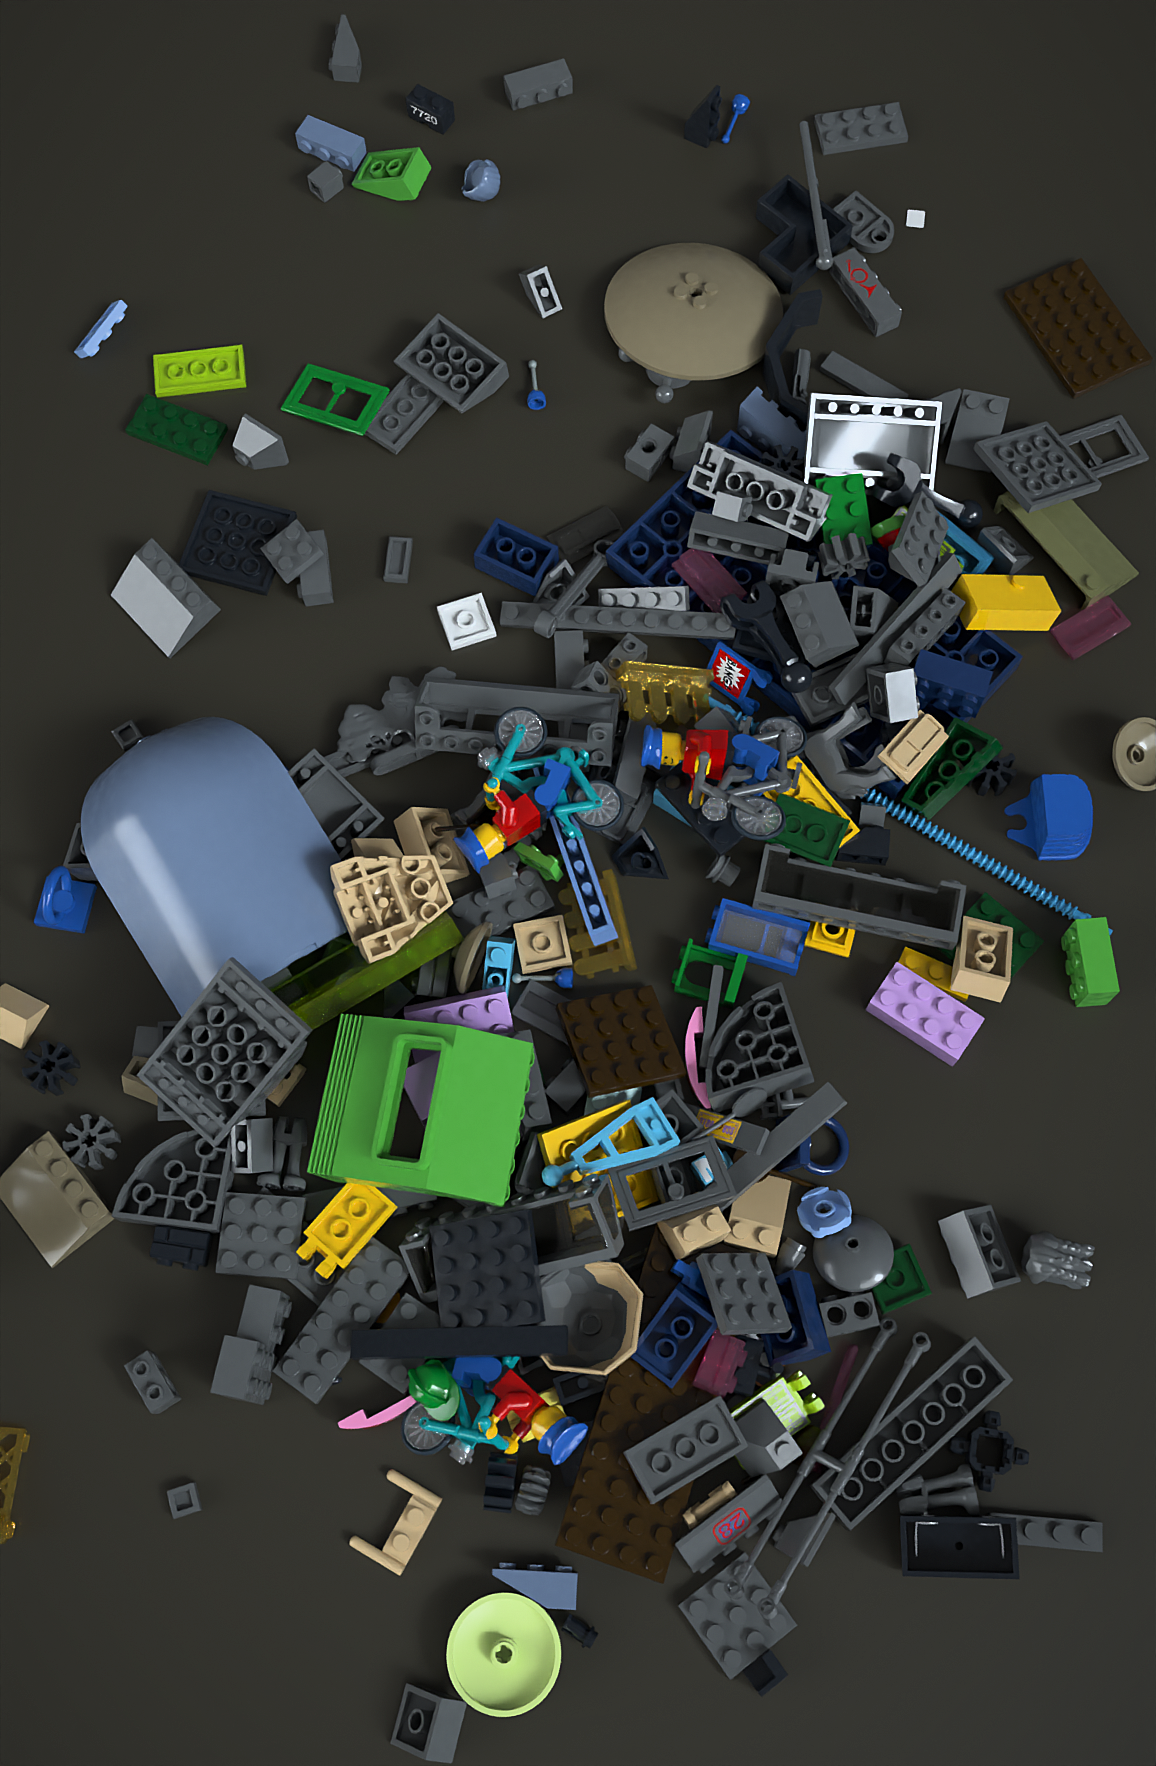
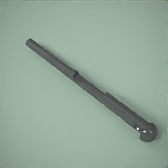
(825, 256)

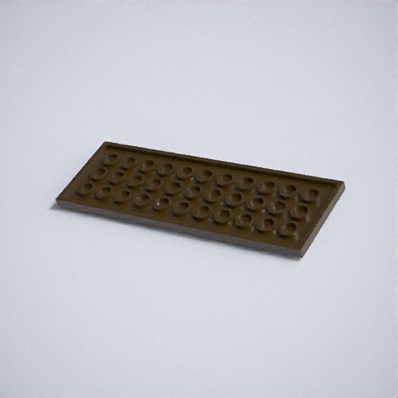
(607, 1507)

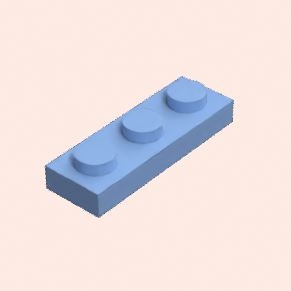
(101, 329)

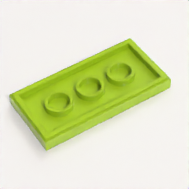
(199, 371)

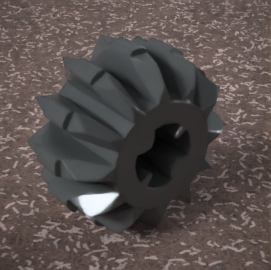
(532, 1490)

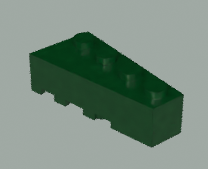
(950, 768)

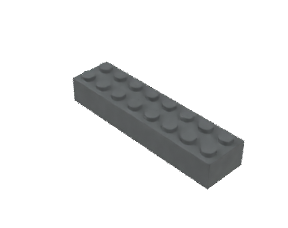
(915, 1430)

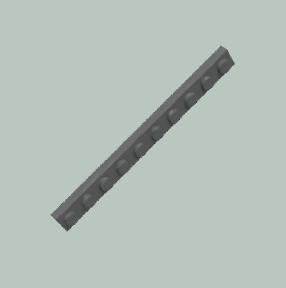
(623, 620)

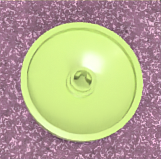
(504, 1654)

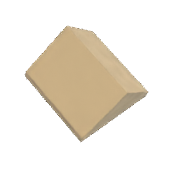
(19, 1015)

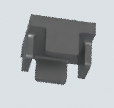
(791, 572)

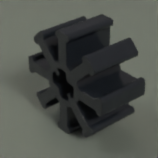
(787, 465)
(999, 778)
(40, 1072)
(500, 1482)

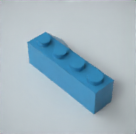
(968, 552)

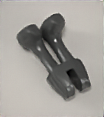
(282, 1140)
(919, 1503)

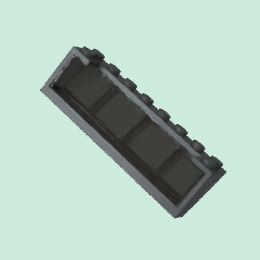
(859, 899)
(570, 1224)

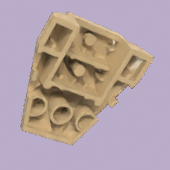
(388, 900)

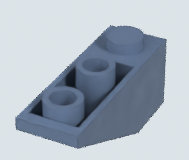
(549, 1588)

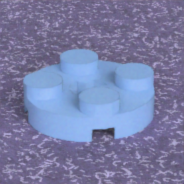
(824, 1223)

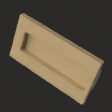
(913, 746)

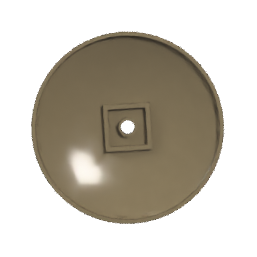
(689, 336)

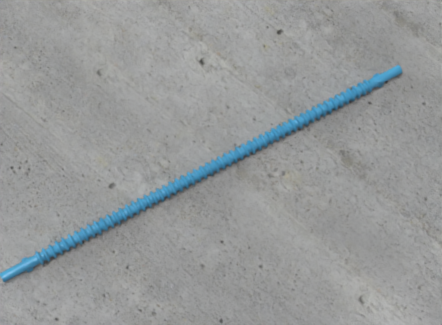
(951, 842)

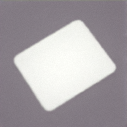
(915, 218)

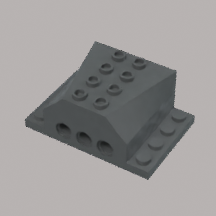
(226, 1053)

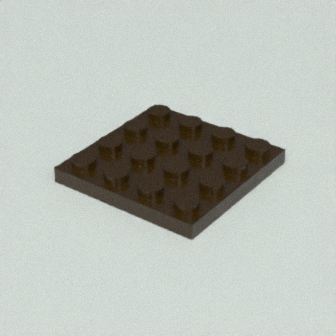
(620, 1041)

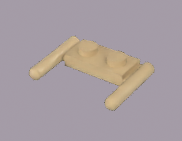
(408, 1529)

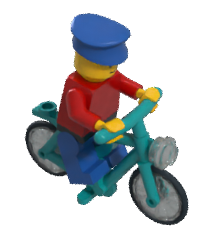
(521, 734)
(553, 1429)

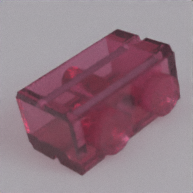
(719, 1364)

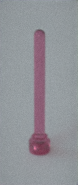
(837, 1393)

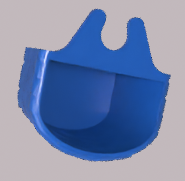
(1056, 817)

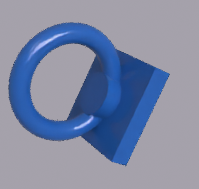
(65, 902)

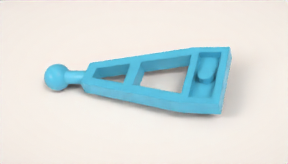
(651, 1124)

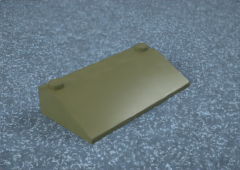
(1075, 546)

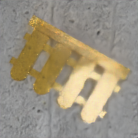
(661, 679)
(582, 942)

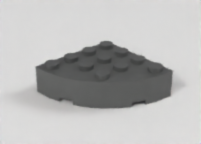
(756, 1050)
(179, 1185)

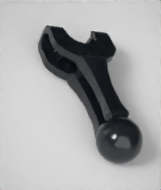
(966, 513)
(759, 621)

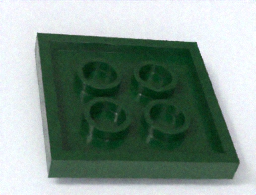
(1024, 940)

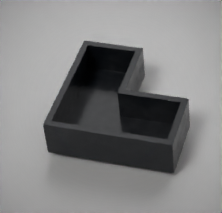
(793, 254)

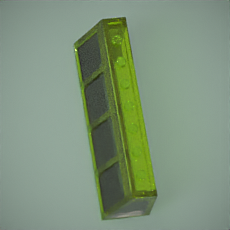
(348, 979)

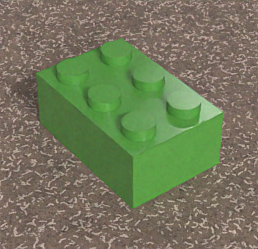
(1090, 962)

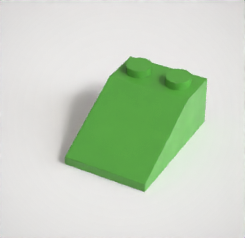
(393, 173)

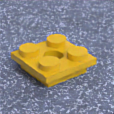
(837, 944)

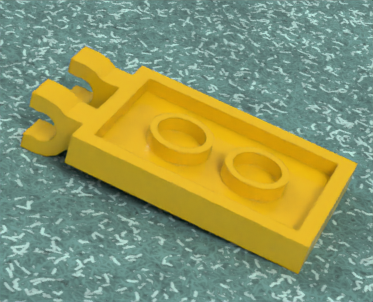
(346, 1226)

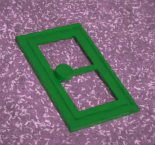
(340, 383)

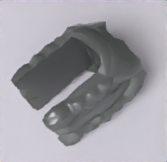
(1056, 1260)

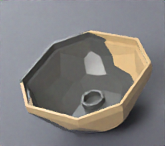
(601, 1316)

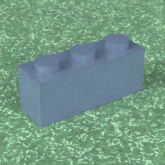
(331, 143)

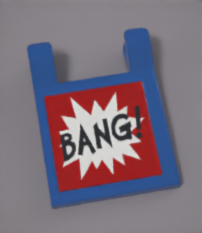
(735, 675)

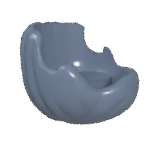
(481, 180)

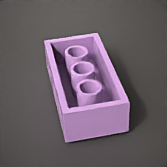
(478, 1010)
(925, 1014)

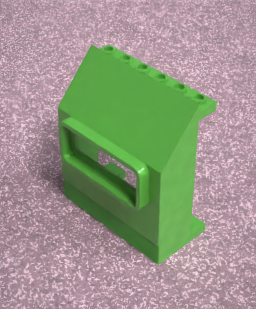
(470, 1116)

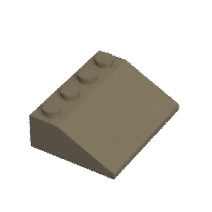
(53, 1199)

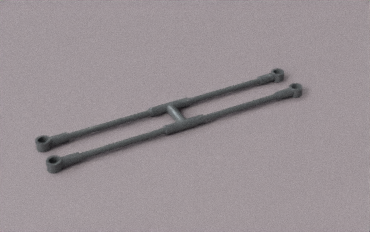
(844, 1469)

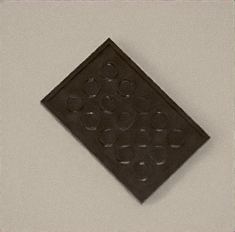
(1077, 328)

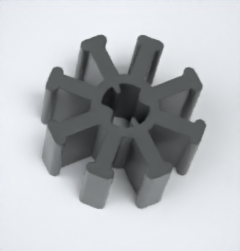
(843, 556)
(90, 1131)

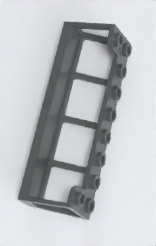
(489, 698)

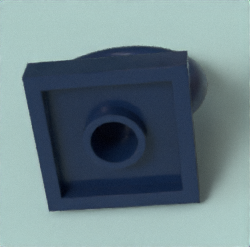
(801, 1155)

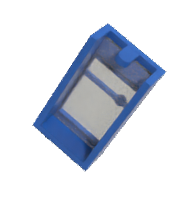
(762, 935)

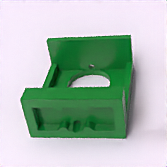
(696, 953)

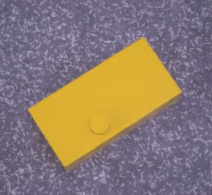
(1006, 602)

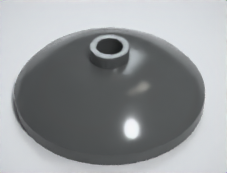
(856, 1267)

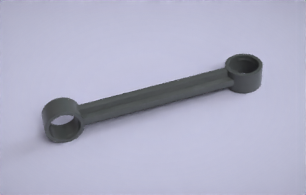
(548, 620)

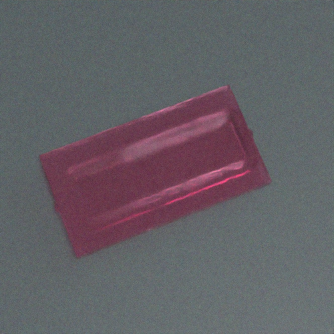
(707, 577)
(1090, 627)

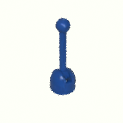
(739, 106)

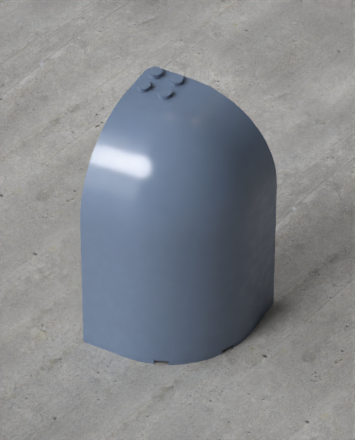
(210, 855)

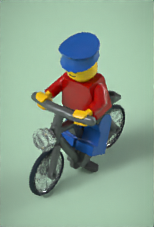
(734, 758)

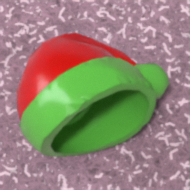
(887, 531)

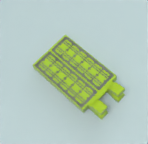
(784, 1402)

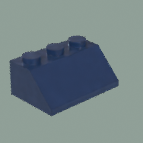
(808, 1335)

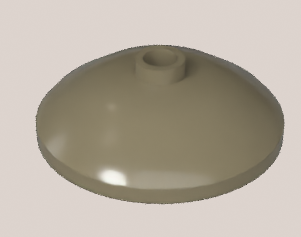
(1136, 754)
(470, 956)

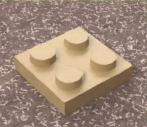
(542, 944)

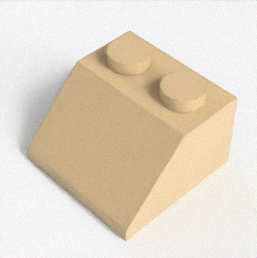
(694, 1231)

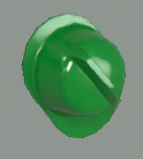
(434, 1389)

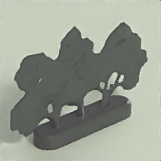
(397, 716)

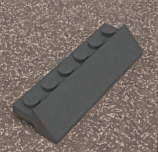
(775, 496)

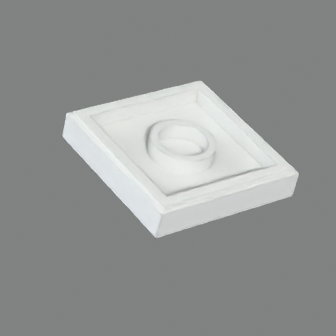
(466, 621)

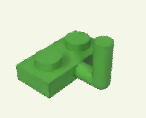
(546, 865)

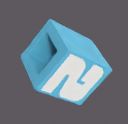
(702, 1169)

